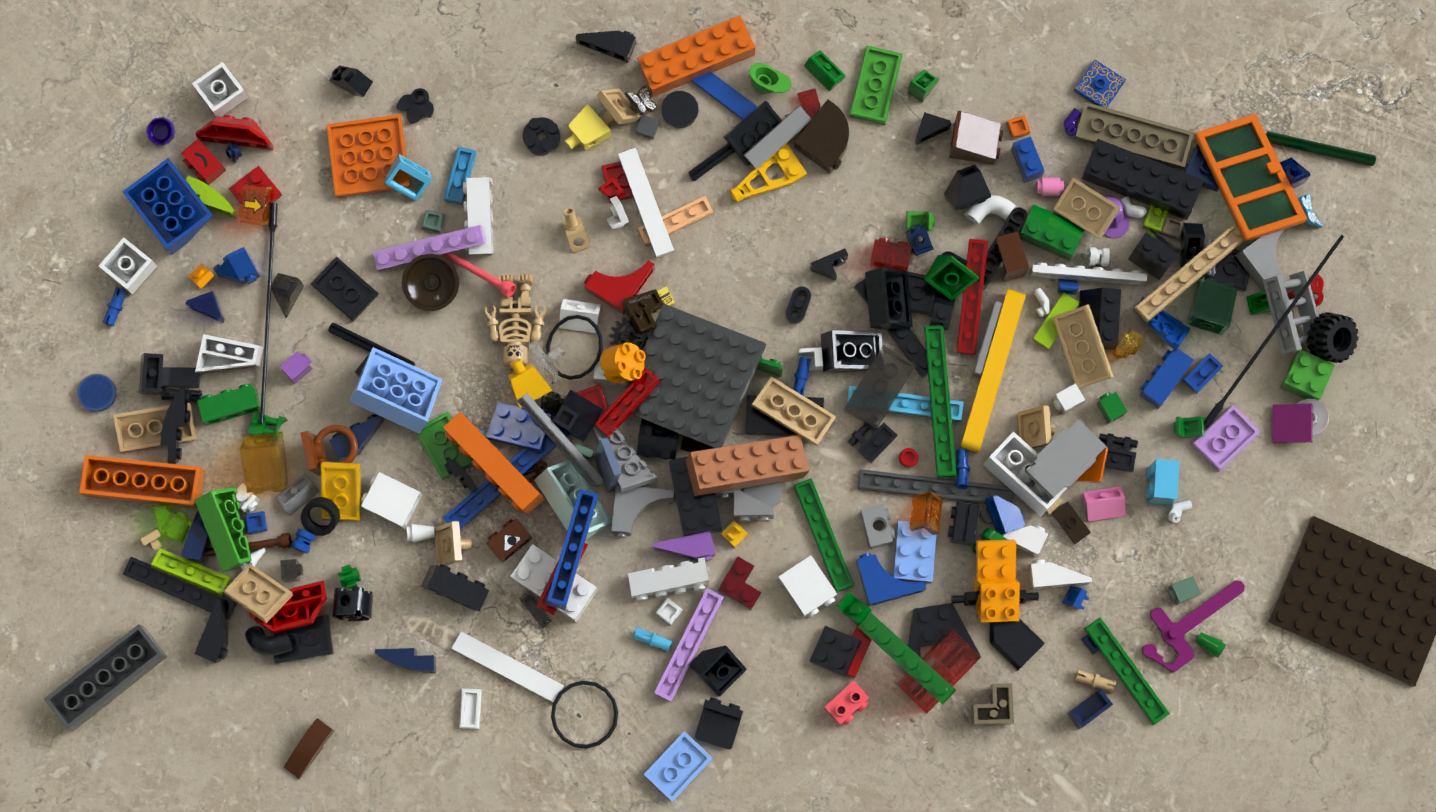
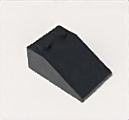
(849, 350)

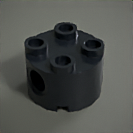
(352, 604)

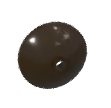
(416, 282)

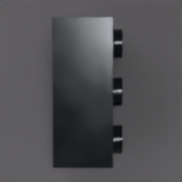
(455, 587)

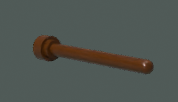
(282, 541)

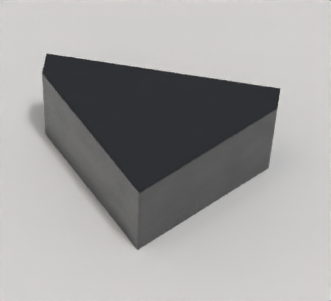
(931, 127)

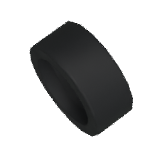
(310, 525)

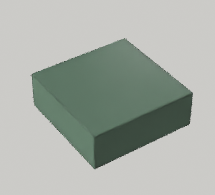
(433, 221)
(586, 452)

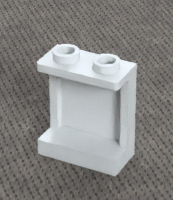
(391, 499)
(808, 587)

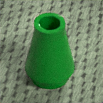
(1211, 644)

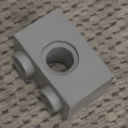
(869, 517)

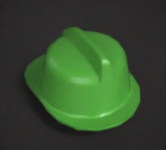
(768, 80)

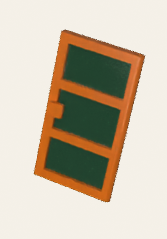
(1250, 177)

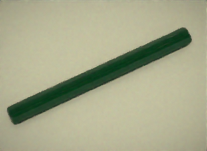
(1320, 148)

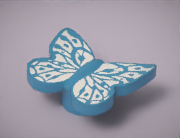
(1305, 202)

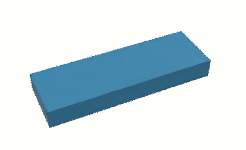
(460, 171)

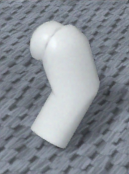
(1133, 210)
(1044, 302)

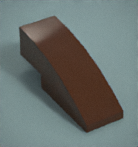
(308, 748)

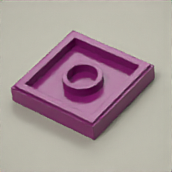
(1292, 423)

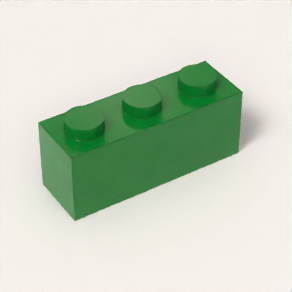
(229, 404)

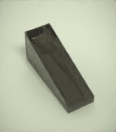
(538, 614)

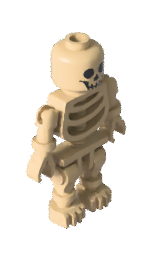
(515, 341)

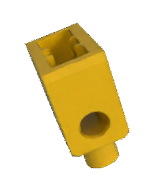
(527, 380)

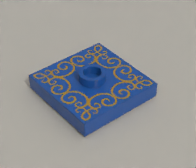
(1099, 84)

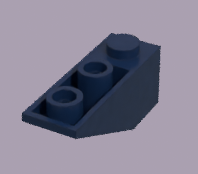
(363, 433)

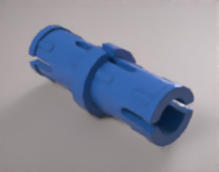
(114, 306)
(801, 375)
(962, 468)

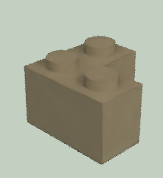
(999, 711)

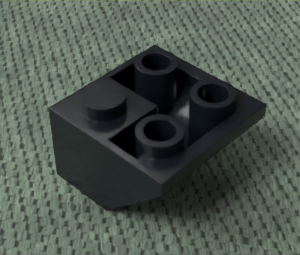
(967, 188)
(576, 415)

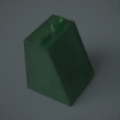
(1212, 306)

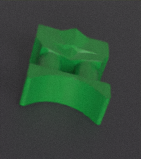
(257, 428)

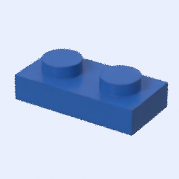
(1202, 373)

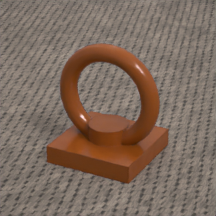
(315, 450)

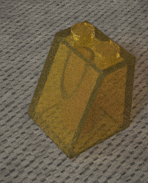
(264, 462)

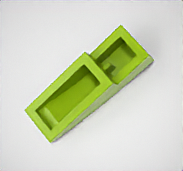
(211, 198)

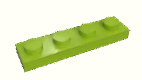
(190, 572)

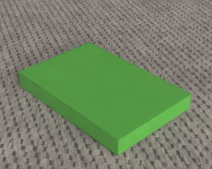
(440, 447)

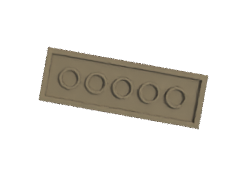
(1135, 134)

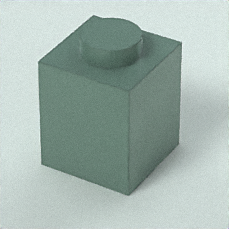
(1183, 590)

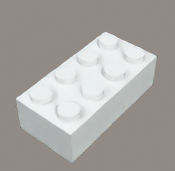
(1009, 464)
(535, 572)

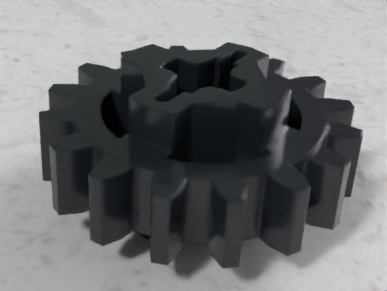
(629, 329)

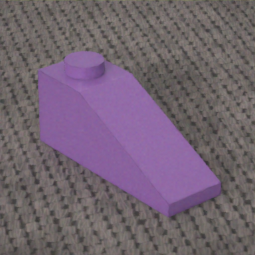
(690, 546)

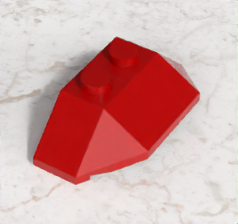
(240, 131)
(299, 609)

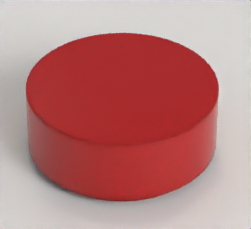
(908, 458)

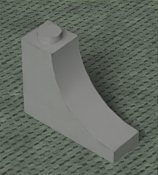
(1260, 258)
(631, 504)

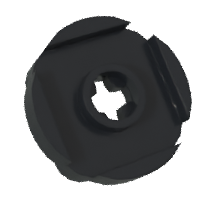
(535, 127)

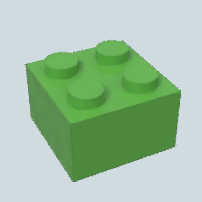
(1307, 375)

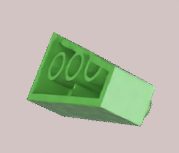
(224, 527)

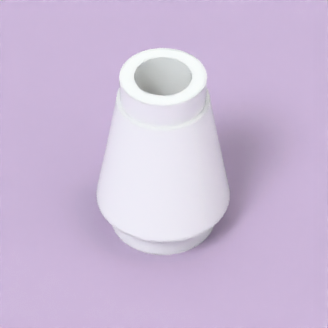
(419, 532)

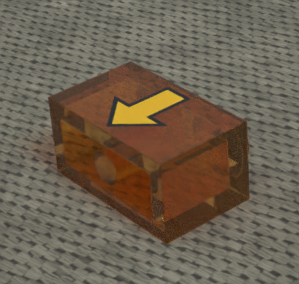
(255, 204)

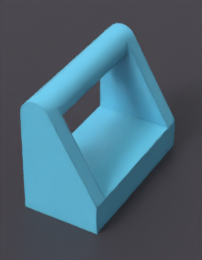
(414, 170)

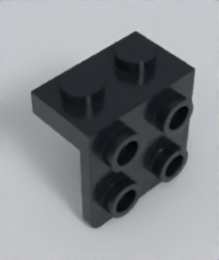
(718, 723)

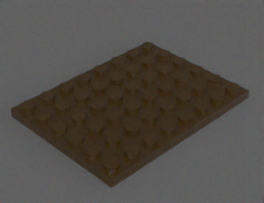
(1360, 601)

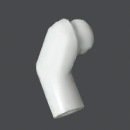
(1177, 509)

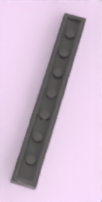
(917, 485)

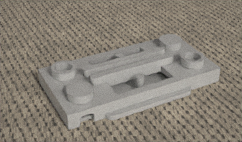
(1065, 459)

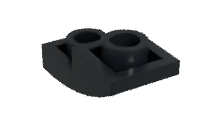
(457, 470)

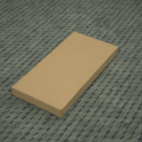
(1083, 346)

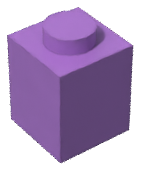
(297, 366)

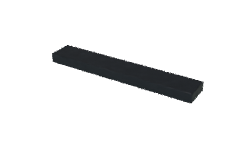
(176, 587)

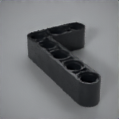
(993, 256)

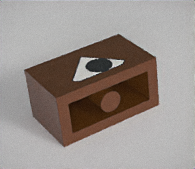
(508, 540)

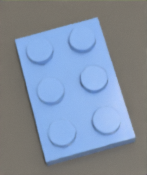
(914, 554)
(678, 766)

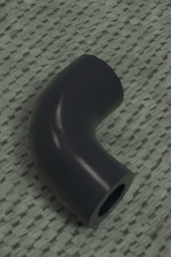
(267, 645)

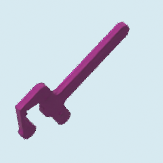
(1174, 633)

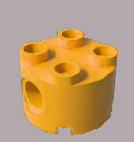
(622, 363)

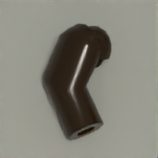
(539, 467)

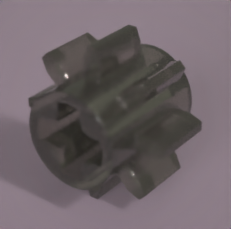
(551, 402)

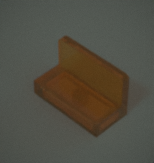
(926, 512)

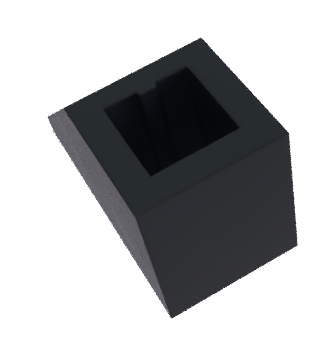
(351, 80)

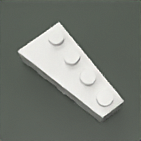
(478, 210)
(668, 579)

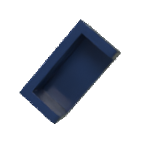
(1090, 709)

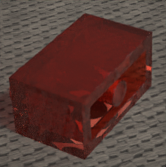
(890, 254)

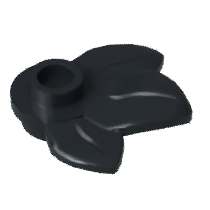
(415, 108)

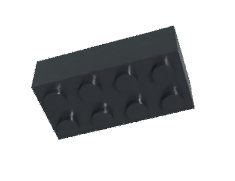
(696, 513)

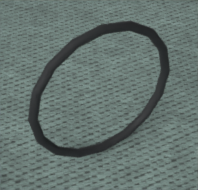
(599, 351)
(554, 709)

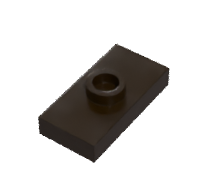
(1071, 522)

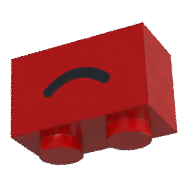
(203, 161)

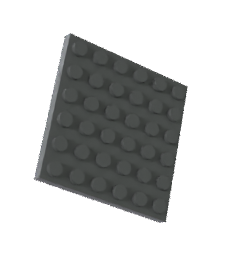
(701, 375)

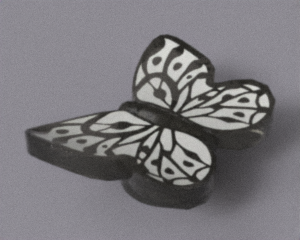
(641, 101)

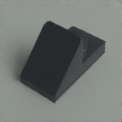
(825, 265)

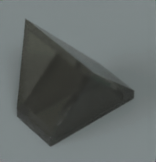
(286, 291)

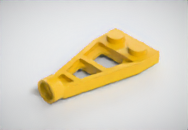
(789, 165)

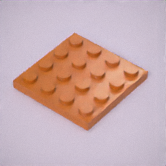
(364, 154)

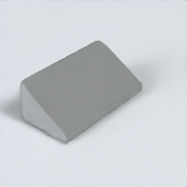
(297, 494)

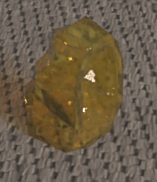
(1129, 344)

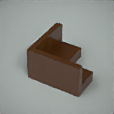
(1012, 256)

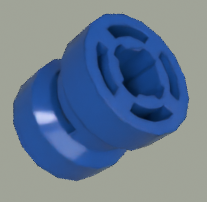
(303, 541)

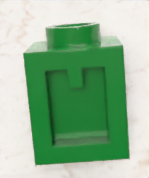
(853, 608)

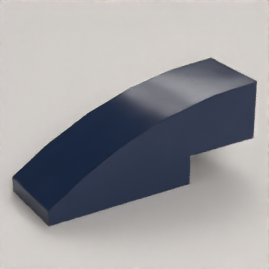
(196, 540)
(408, 659)

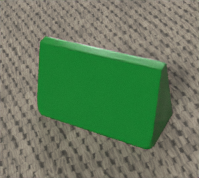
(824, 70)

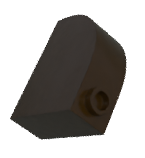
(825, 137)

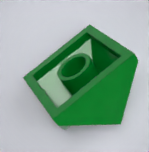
(950, 276)

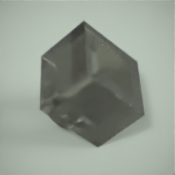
(291, 570)

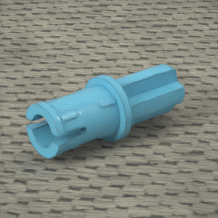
(652, 639)

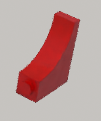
(616, 288)

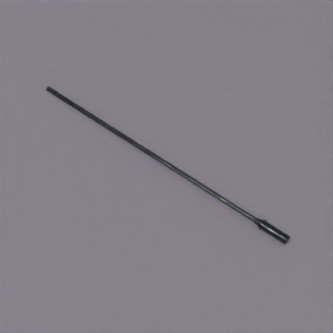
(272, 225)
(1219, 406)

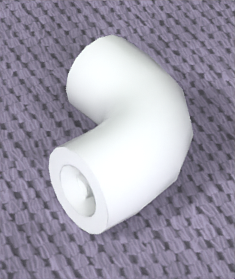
(993, 205)

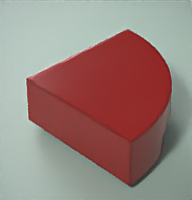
(611, 188)

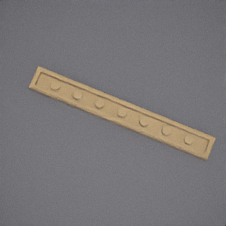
(1189, 273)

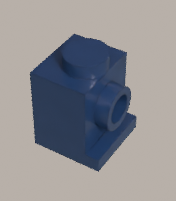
(912, 236)

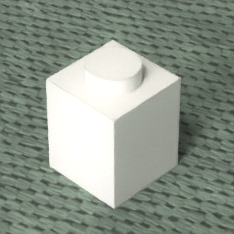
(1068, 399)

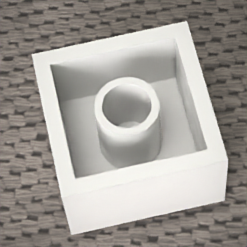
(220, 90)
(127, 265)

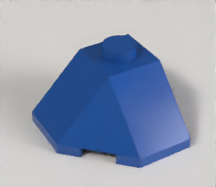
(238, 267)

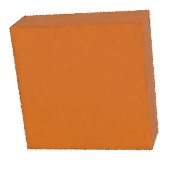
(1018, 127)

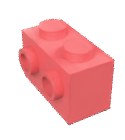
(846, 703)

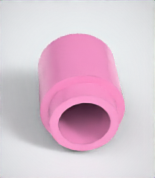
(1049, 186)

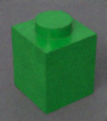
(1111, 407)

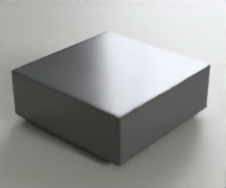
(647, 126)

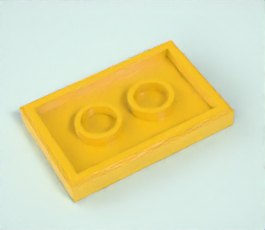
(343, 486)

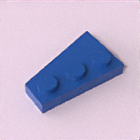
(1168, 328)

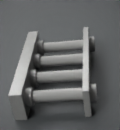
(1278, 302)

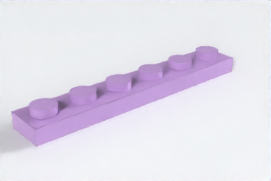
(437, 245)
(689, 644)

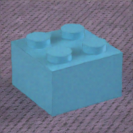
(1163, 482)

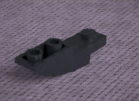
(176, 417)

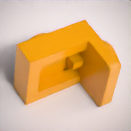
(201, 276)

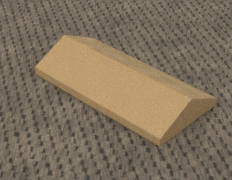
(794, 411)
(144, 427)

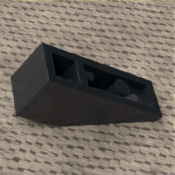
(611, 43)
(215, 635)

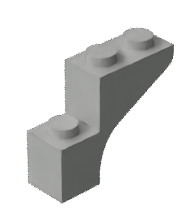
(747, 507)

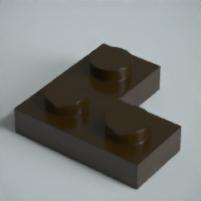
(639, 309)

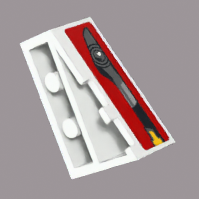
(224, 354)

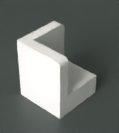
(815, 355)

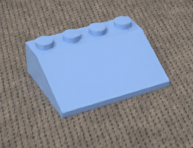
(396, 390)

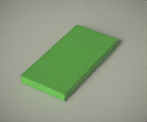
(875, 85)

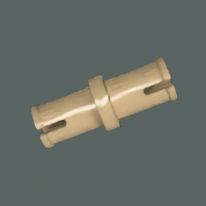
(1095, 681)

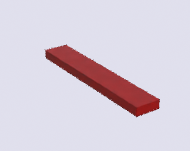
(972, 298)

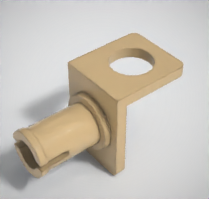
(574, 229)

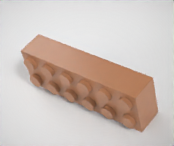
(747, 465)

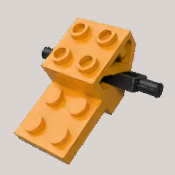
(995, 584)

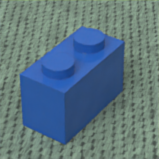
(1027, 159)

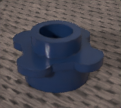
(233, 152)

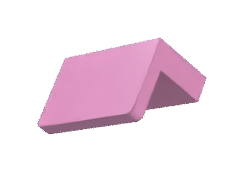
(1105, 503)

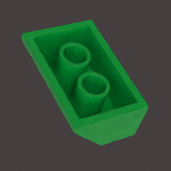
(1051, 232)

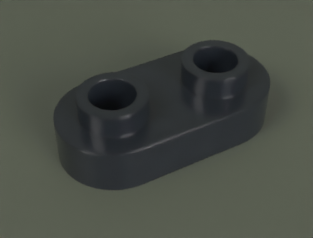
(798, 305)

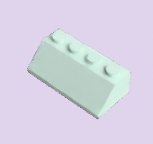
(561, 487)

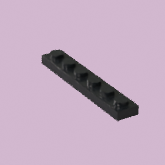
(903, 338)

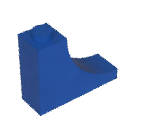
(880, 585)

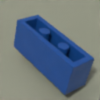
(1165, 377)

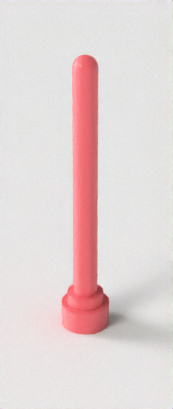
(506, 287)

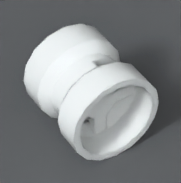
(1098, 256)

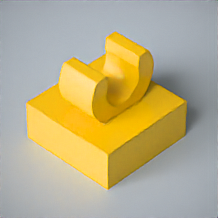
(734, 534)

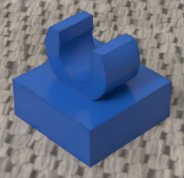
(1075, 597)

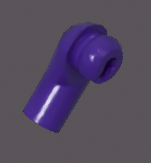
(1070, 122)

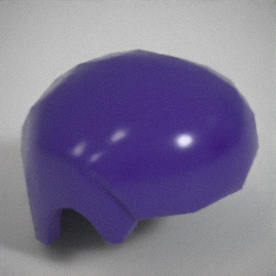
(160, 131)

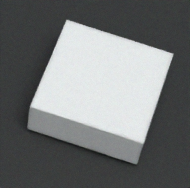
(669, 611)

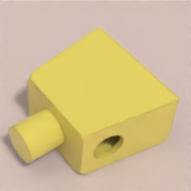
(587, 129)

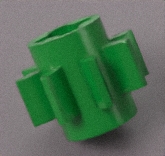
(349, 576)

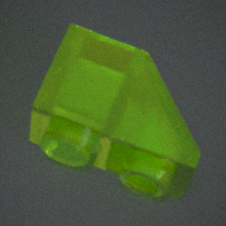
(170, 524)

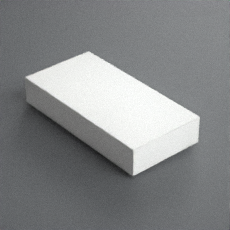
(470, 708)

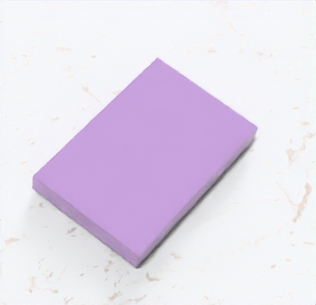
(1226, 438)

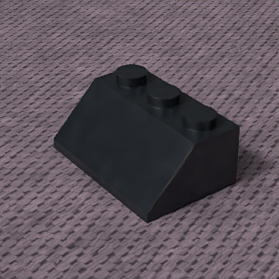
(888, 299)
(1105, 311)

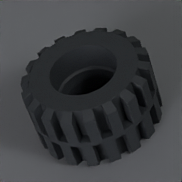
(1332, 337)

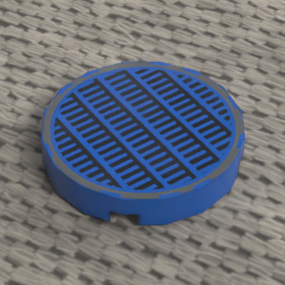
(96, 392)

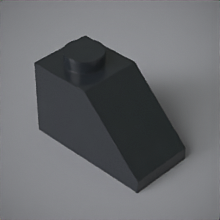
(1191, 241)
(942, 311)

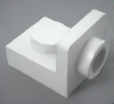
(619, 216)
(247, 501)

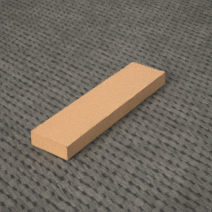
(681, 217)

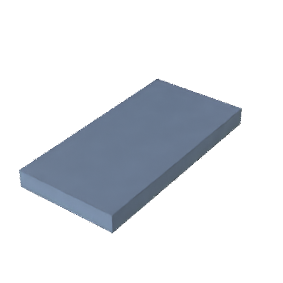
(607, 464)

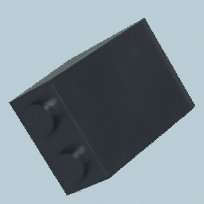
(1154, 254)

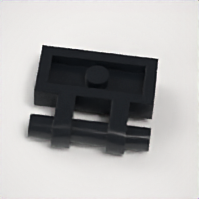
(876, 443)
(1118, 458)

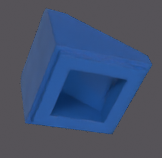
(1067, 286)

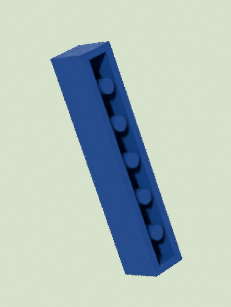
(572, 549)

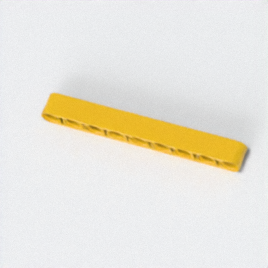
(992, 371)

